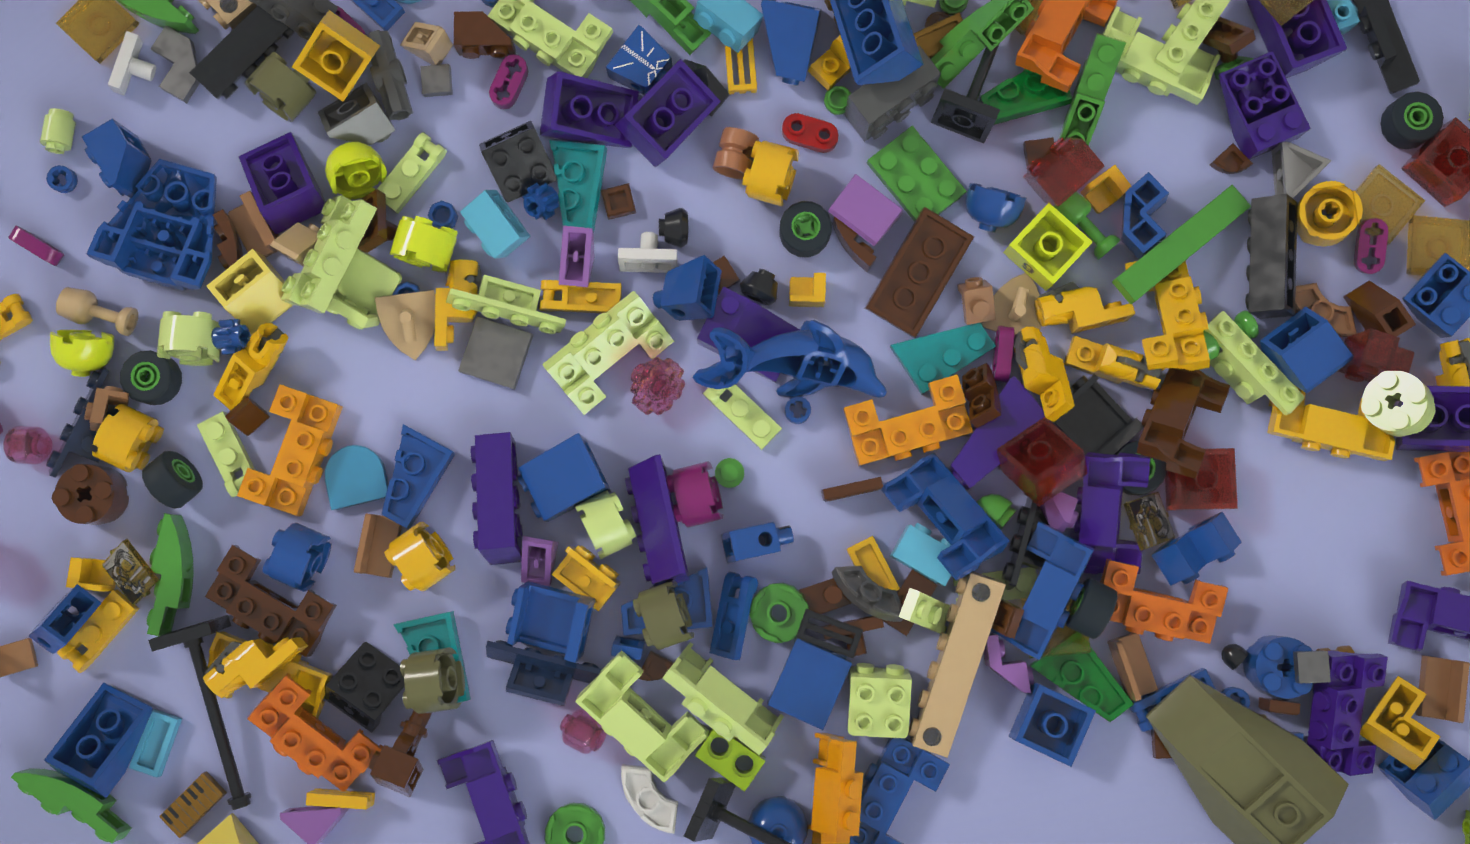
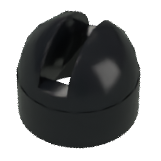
(1233, 655)

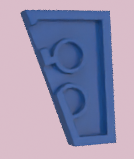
(415, 475)
(697, 598)

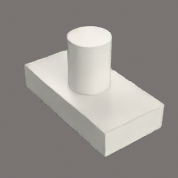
(129, 64)
(647, 257)

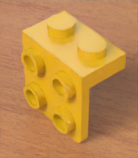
(587, 577)

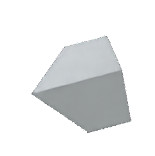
(1294, 168)

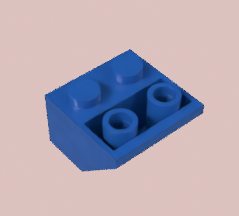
(118, 156)
(1441, 297)
(1306, 349)
(1433, 783)

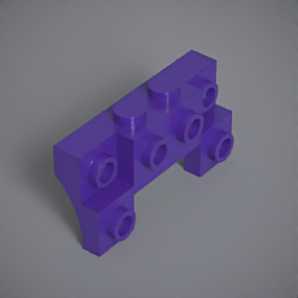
(1102, 506)
(1430, 609)
(1339, 711)
(490, 792)

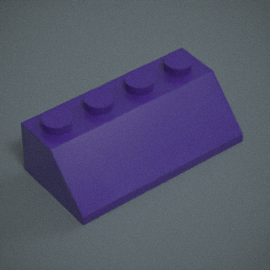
(1303, 40)
(1449, 426)
(657, 522)

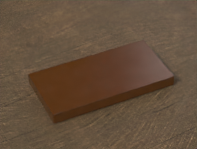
(919, 272)

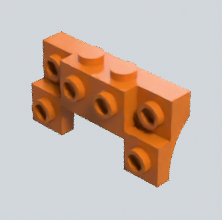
(1051, 35)
(1452, 480)
(1163, 613)
(307, 739)

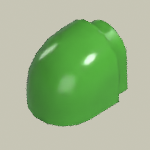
(997, 508)

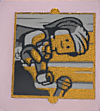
(1149, 521)
(130, 572)

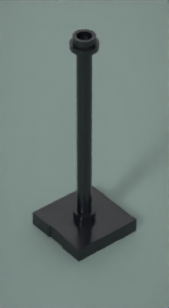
(965, 113)
(192, 638)
(712, 811)

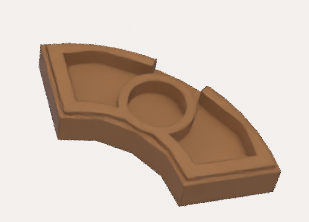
(1338, 316)

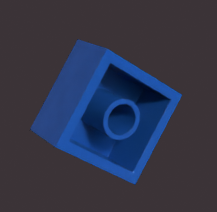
(1052, 724)

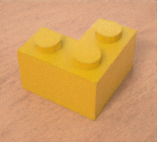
(1394, 729)

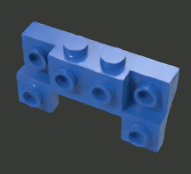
(952, 511)
(1052, 589)
(889, 784)

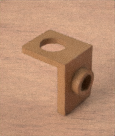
(17, 657)

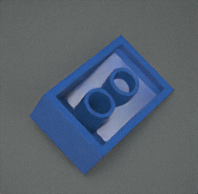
(101, 740)

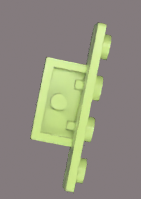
(1187, 36)
(508, 301)
(1248, 368)

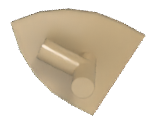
(1015, 305)
(408, 320)

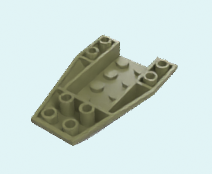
(1244, 768)

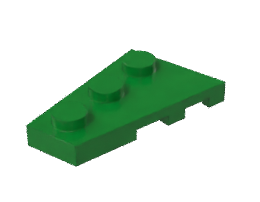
(1024, 96)
(1087, 681)

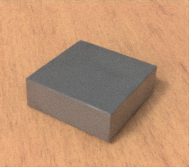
(436, 80)
(1311, 666)

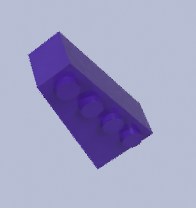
(496, 498)

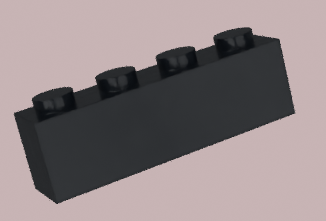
(239, 52)
(1272, 257)

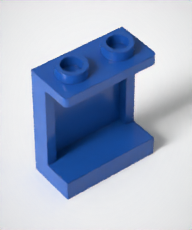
(550, 619)
(810, 683)

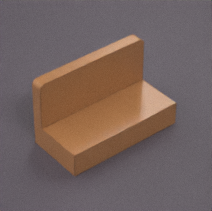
(252, 226)
(374, 540)
(1132, 666)
(1446, 688)

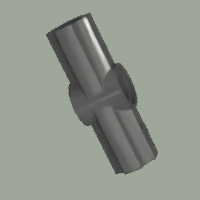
(389, 77)

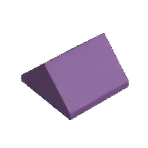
(865, 210)

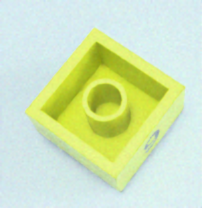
(1047, 247)

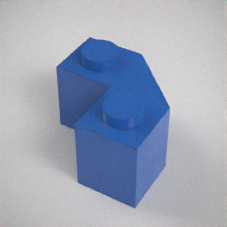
(1139, 230)
(1203, 543)

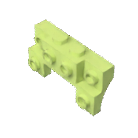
(550, 38)
(1139, 63)
(326, 263)
(602, 345)
(721, 702)
(636, 723)

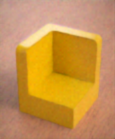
(1106, 189)
(807, 291)
(89, 575)

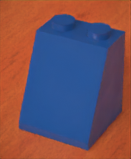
(562, 478)

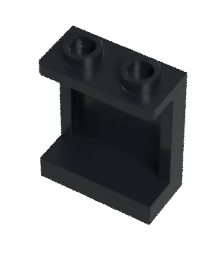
(1096, 419)

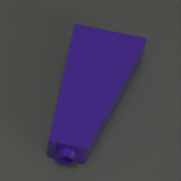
(980, 453)

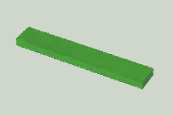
(1181, 244)

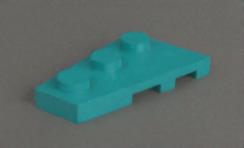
(579, 180)
(942, 353)
(431, 634)

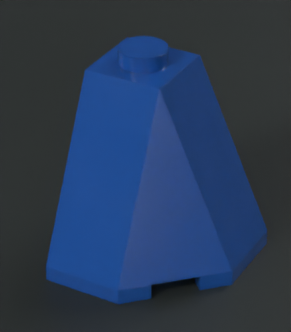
(791, 37)

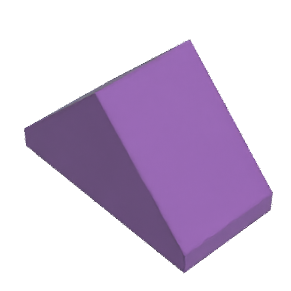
(576, 256)
(538, 560)
(312, 822)

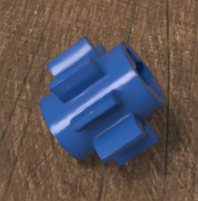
(541, 201)
(230, 336)

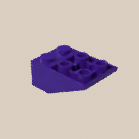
(1261, 106)

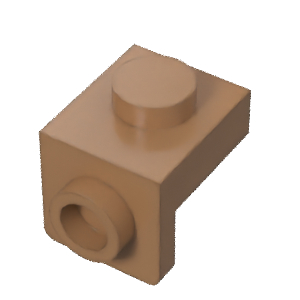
(977, 300)
(97, 411)

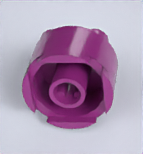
(695, 494)

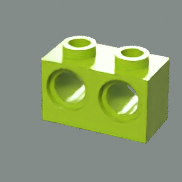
(725, 762)

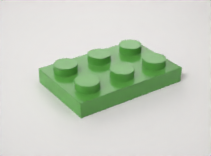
(916, 175)

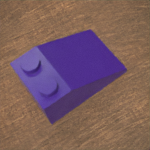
(585, 110)
(667, 113)
(282, 183)
(745, 319)

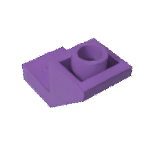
(1060, 511)
(1014, 671)

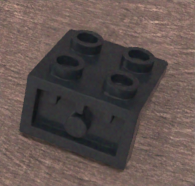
(517, 161)
(365, 686)

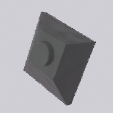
(357, 118)

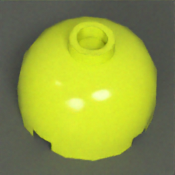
(354, 170)
(81, 350)

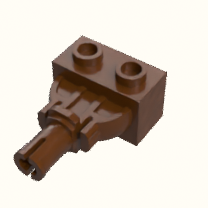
(397, 766)

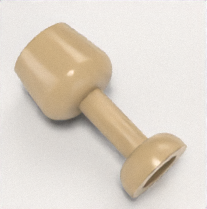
(82, 306)

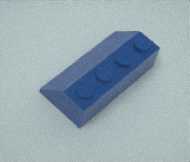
(877, 39)

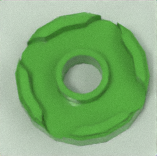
(762, 616)
(575, 815)

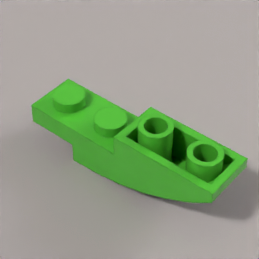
(162, 14)
(677, 20)
(979, 30)
(1092, 88)
(175, 563)
(62, 795)

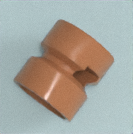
(735, 152)

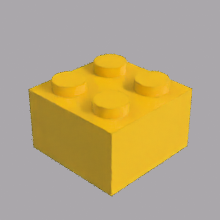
(335, 55)

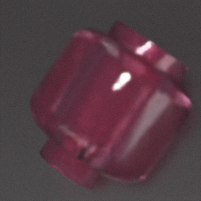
(27, 445)
(582, 732)

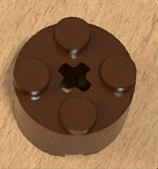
(91, 494)

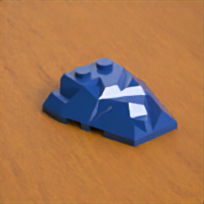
(162, 228)

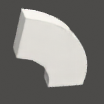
(647, 799)

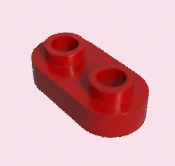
(809, 134)

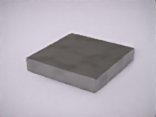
(495, 353)

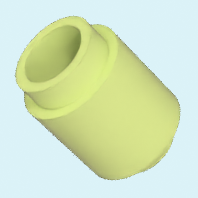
(58, 131)

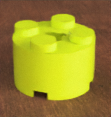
(422, 244)

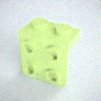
(359, 286)
(879, 701)

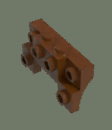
(1172, 415)
(264, 609)

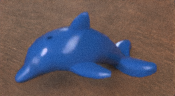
(812, 357)

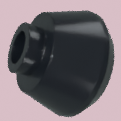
(675, 227)
(760, 287)

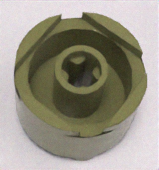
(281, 88)
(664, 615)
(432, 681)

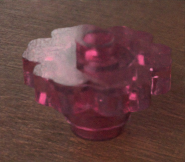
(656, 385)

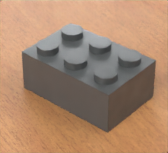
(880, 104)

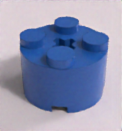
(297, 556)
(1262, 664)

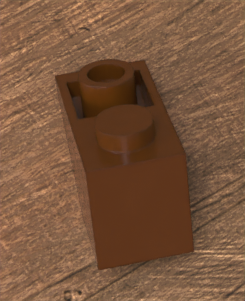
(478, 35)
(1379, 309)

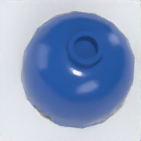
(993, 206)
(782, 818)

